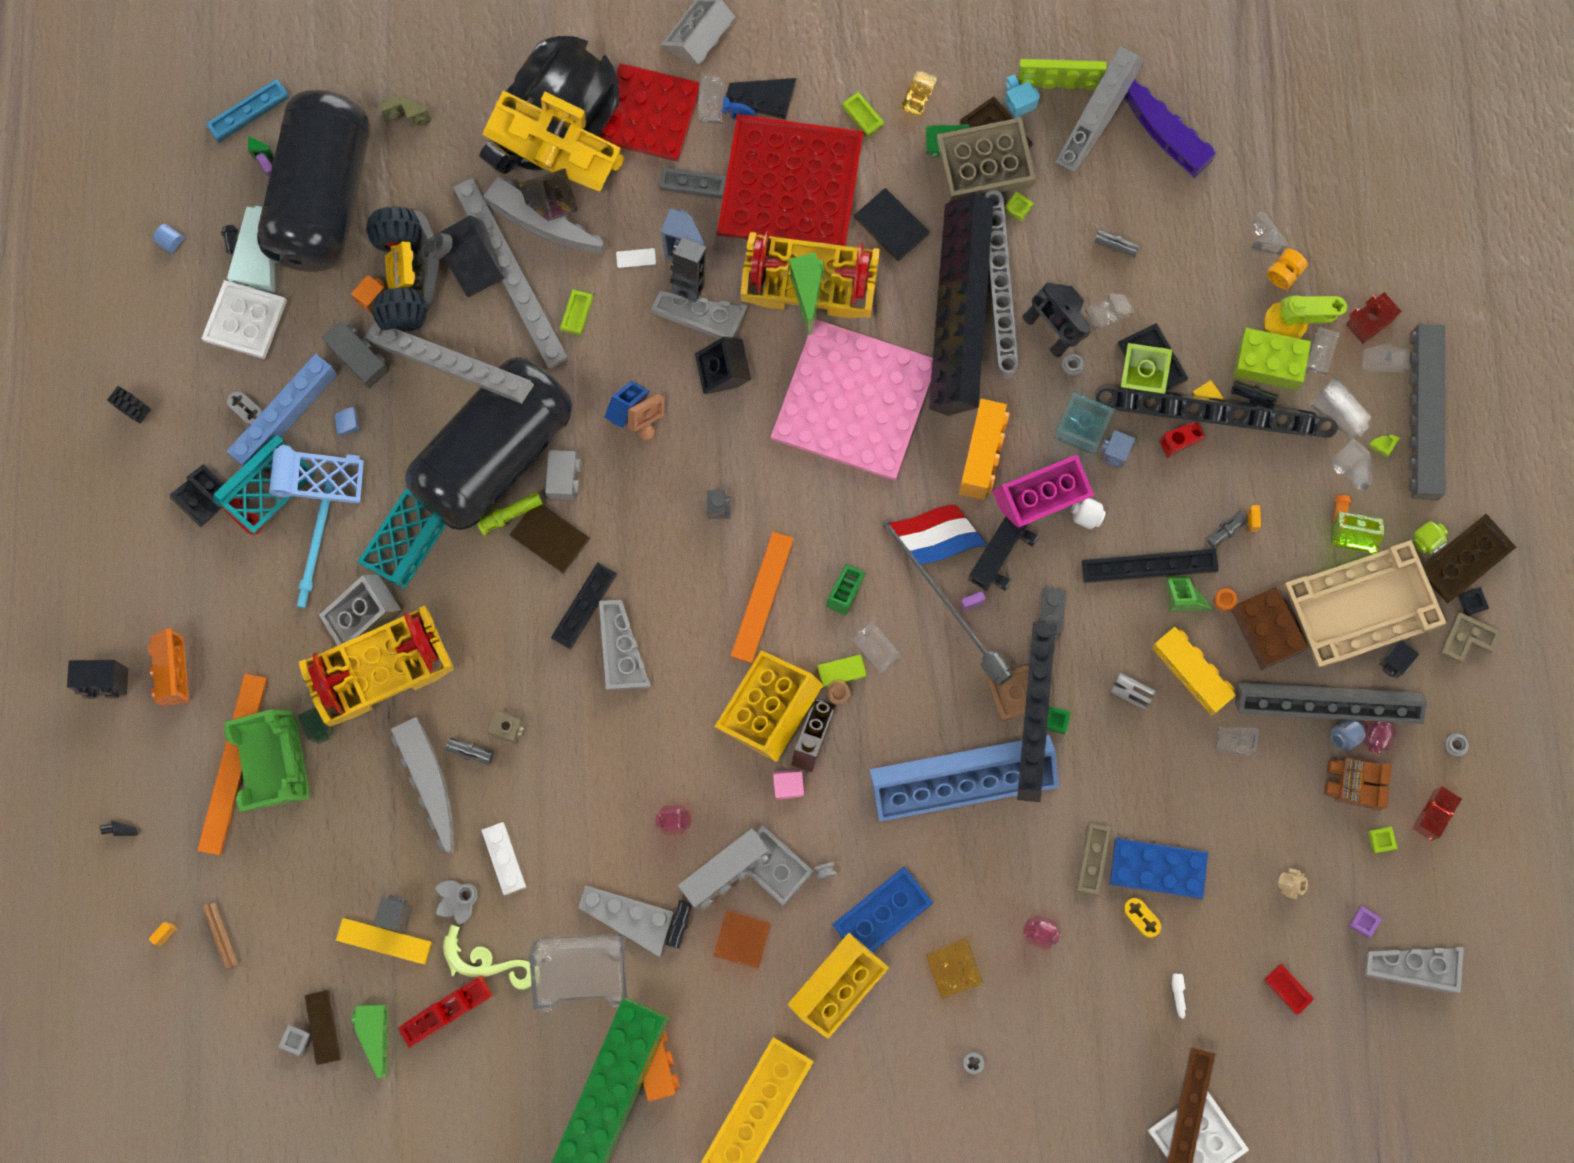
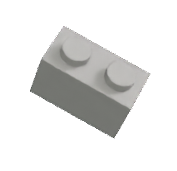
(561, 475)

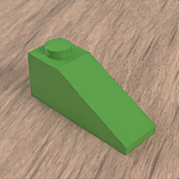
(372, 1031)

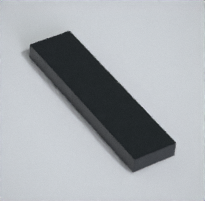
(584, 606)

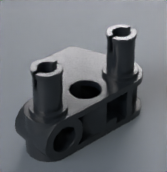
(1063, 306)

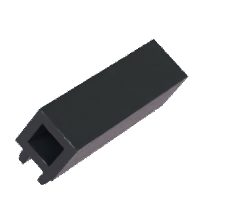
(997, 552)

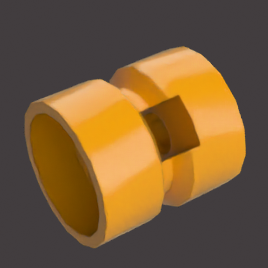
(1287, 269)

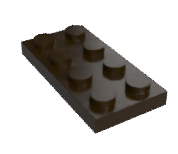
(1467, 558)

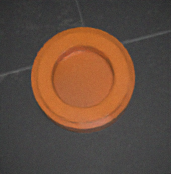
(1225, 600)

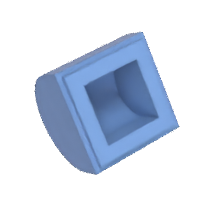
(167, 238)

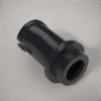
(230, 233)

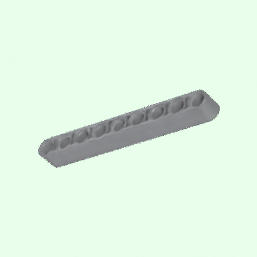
(1001, 294)

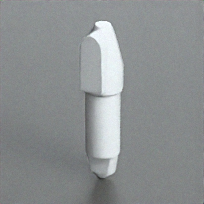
(1178, 987)

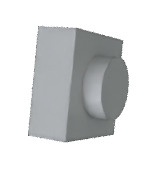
(294, 1040)

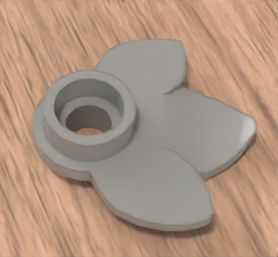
(453, 902)

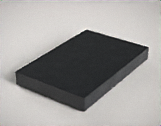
(891, 224)
(1154, 337)

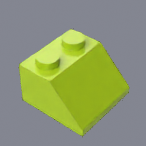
(1146, 368)

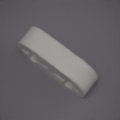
(242, 412)

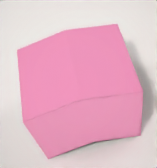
(788, 784)

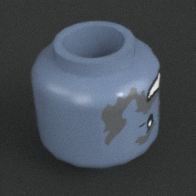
(1348, 734)

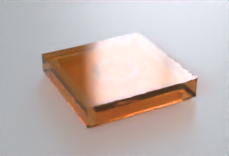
(742, 940)

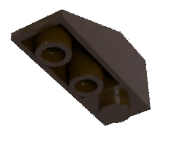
(813, 735)

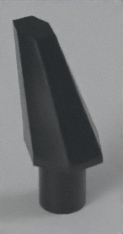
(118, 829)

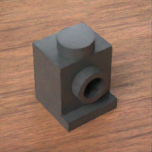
(718, 504)

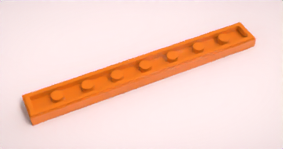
(230, 772)

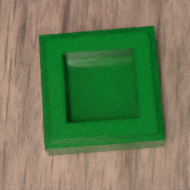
(1058, 720)

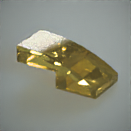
(918, 93)

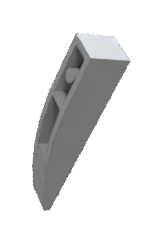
(1100, 108)
(510, 203)
(427, 777)

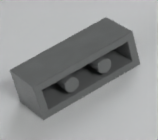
(355, 353)

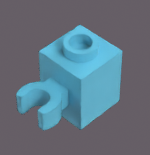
(1020, 98)

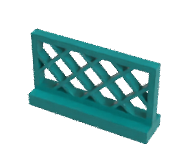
(245, 476)
(416, 551)

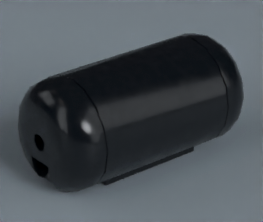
(313, 181)
(487, 447)

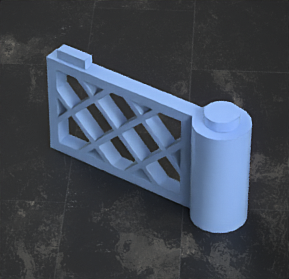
(287, 468)

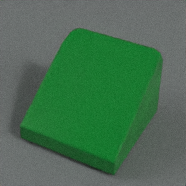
(256, 147)

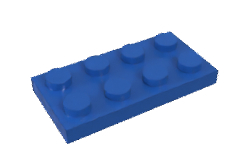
(1158, 868)

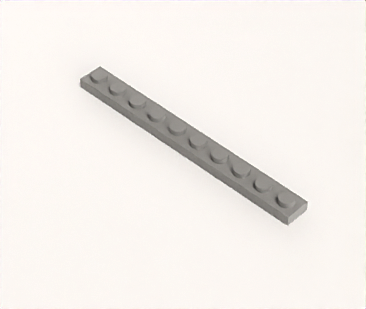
(513, 277)
(450, 362)

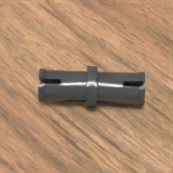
(1117, 243)
(1226, 529)
(469, 751)

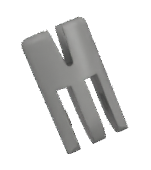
(1124, 692)

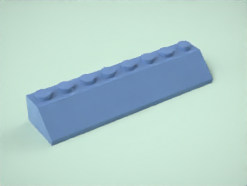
(954, 780)

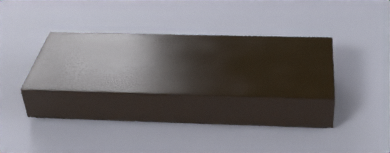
(322, 1027)

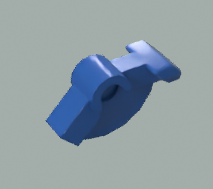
(736, 108)

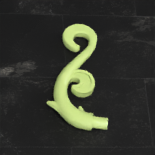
(456, 964)

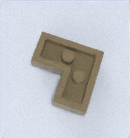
(1467, 632)

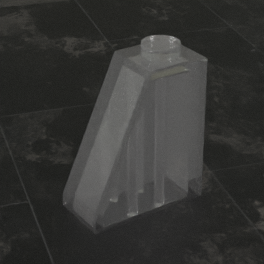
(1343, 408)

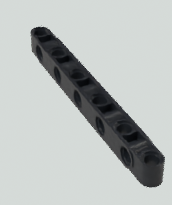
(1218, 411)

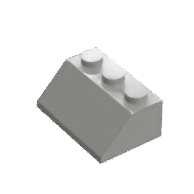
(698, 30)

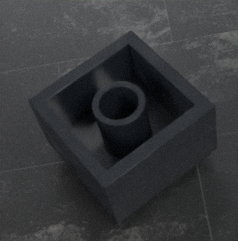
(97, 678)

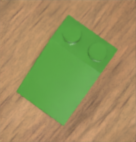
(806, 278)

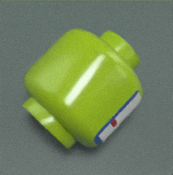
(1430, 538)

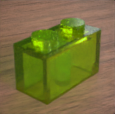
(1357, 532)

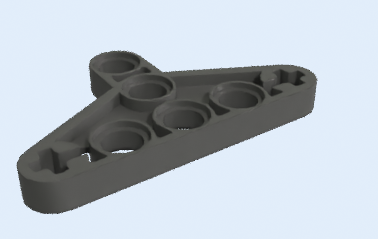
(426, 258)

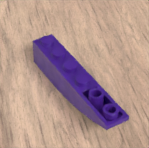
(1169, 131)

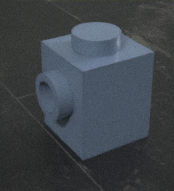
(1117, 449)

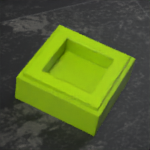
(1018, 206)
(1382, 840)

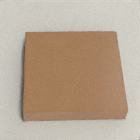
(1011, 696)

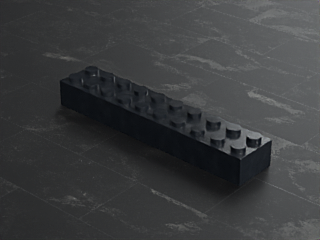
(961, 305)

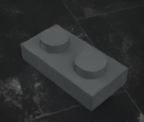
(1053, 608)

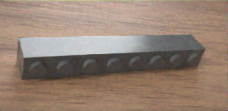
(1427, 412)
(1330, 703)

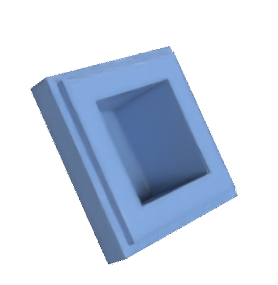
(347, 421)

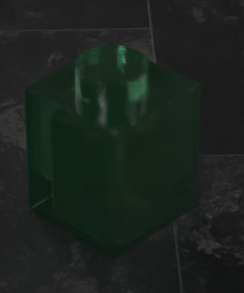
(314, 726)

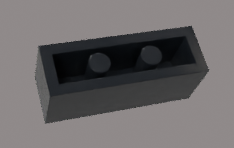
(688, 269)

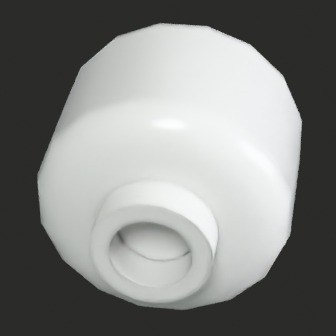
(1088, 513)

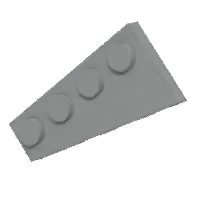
(703, 315)
(619, 649)
(635, 920)
(1429, 969)

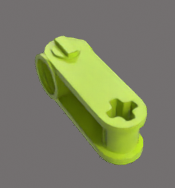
(1311, 309)

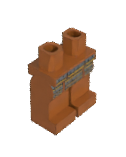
(1359, 783)

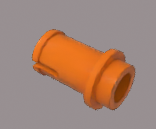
(1342, 504)

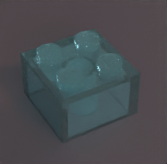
(1083, 423)

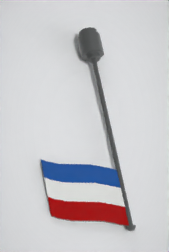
(938, 537)

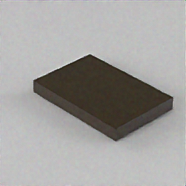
(988, 113)
(550, 537)

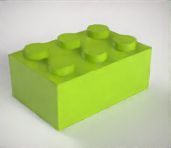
(1271, 359)

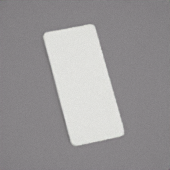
(636, 258)

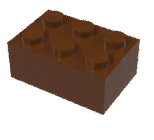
(1269, 628)

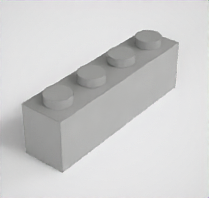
(725, 869)

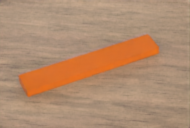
(762, 597)

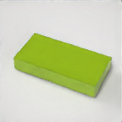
(862, 114)
(576, 312)
(843, 669)

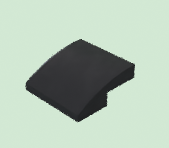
(197, 495)

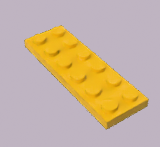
(759, 1105)

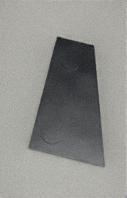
(764, 96)

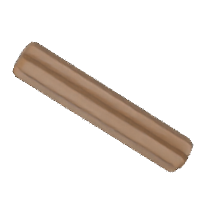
(219, 935)

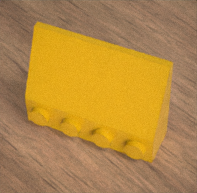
(769, 705)

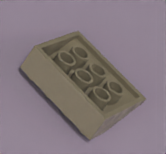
(986, 159)

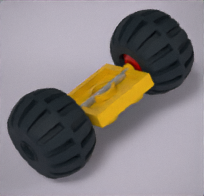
(396, 232)

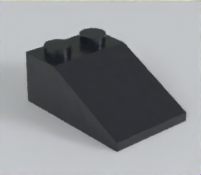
(472, 256)

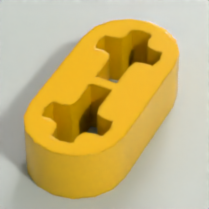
(1146, 914)

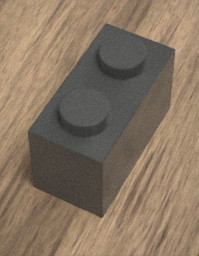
(393, 914)

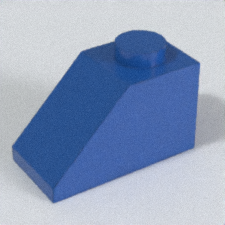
(624, 399)

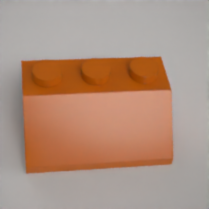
(168, 668)

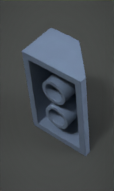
(678, 225)

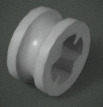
(825, 870)
(966, 1061)

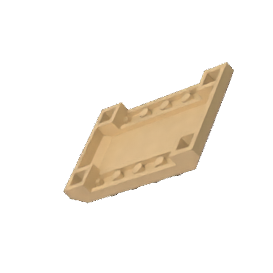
(1364, 604)

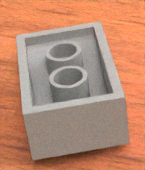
(360, 609)

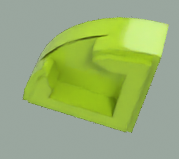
(1384, 444)

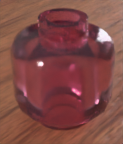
(1379, 736)
(673, 819)
(1041, 932)

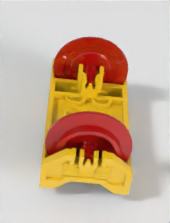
(842, 270)
(375, 666)

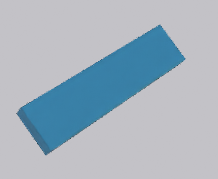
(247, 110)

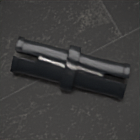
(1253, 393)
(679, 924)

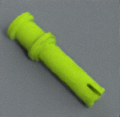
(499, 517)

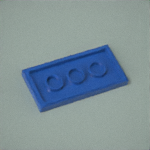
(884, 911)

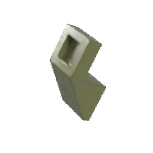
(394, 108)

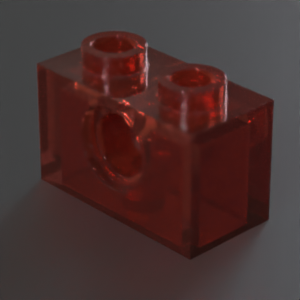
(1365, 327)
(1437, 813)

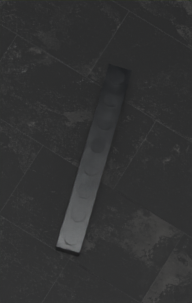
(1036, 712)

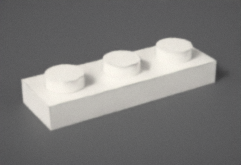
(504, 858)

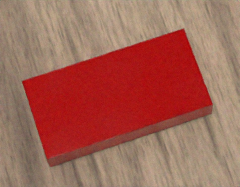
(1288, 989)

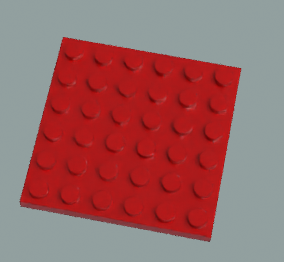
(790, 180)

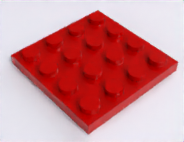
(652, 112)

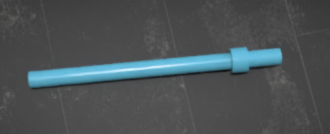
(306, 584)

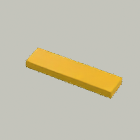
(384, 941)

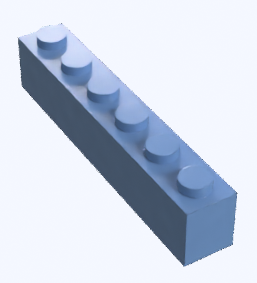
(284, 409)

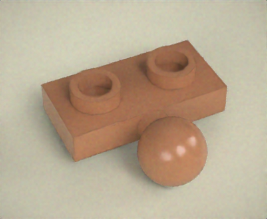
(644, 414)

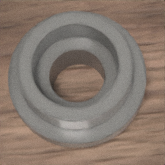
(1075, 359)
(1463, 745)

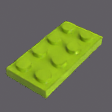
(1061, 73)

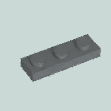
(692, 183)

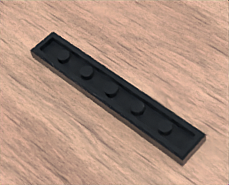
(1149, 566)

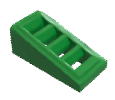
(842, 603)

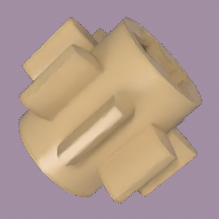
(1293, 883)

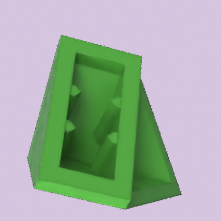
(1184, 596)

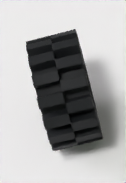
(129, 404)

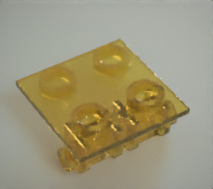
(954, 969)

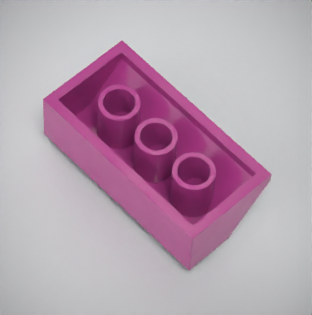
(1043, 491)

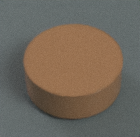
(838, 692)

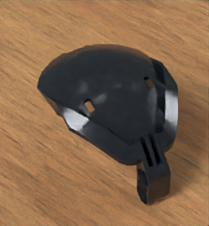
(569, 73)

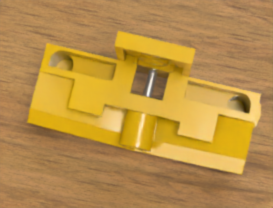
(523, 131)

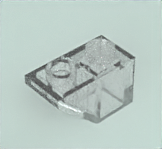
(1354, 464)

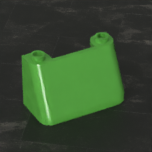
(269, 759)

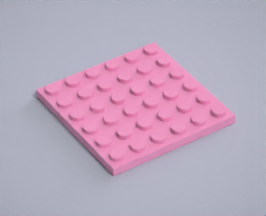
(854, 400)

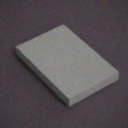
(782, 872)

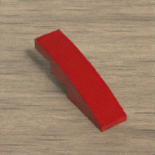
(445, 1011)

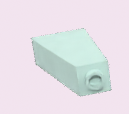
(249, 264)

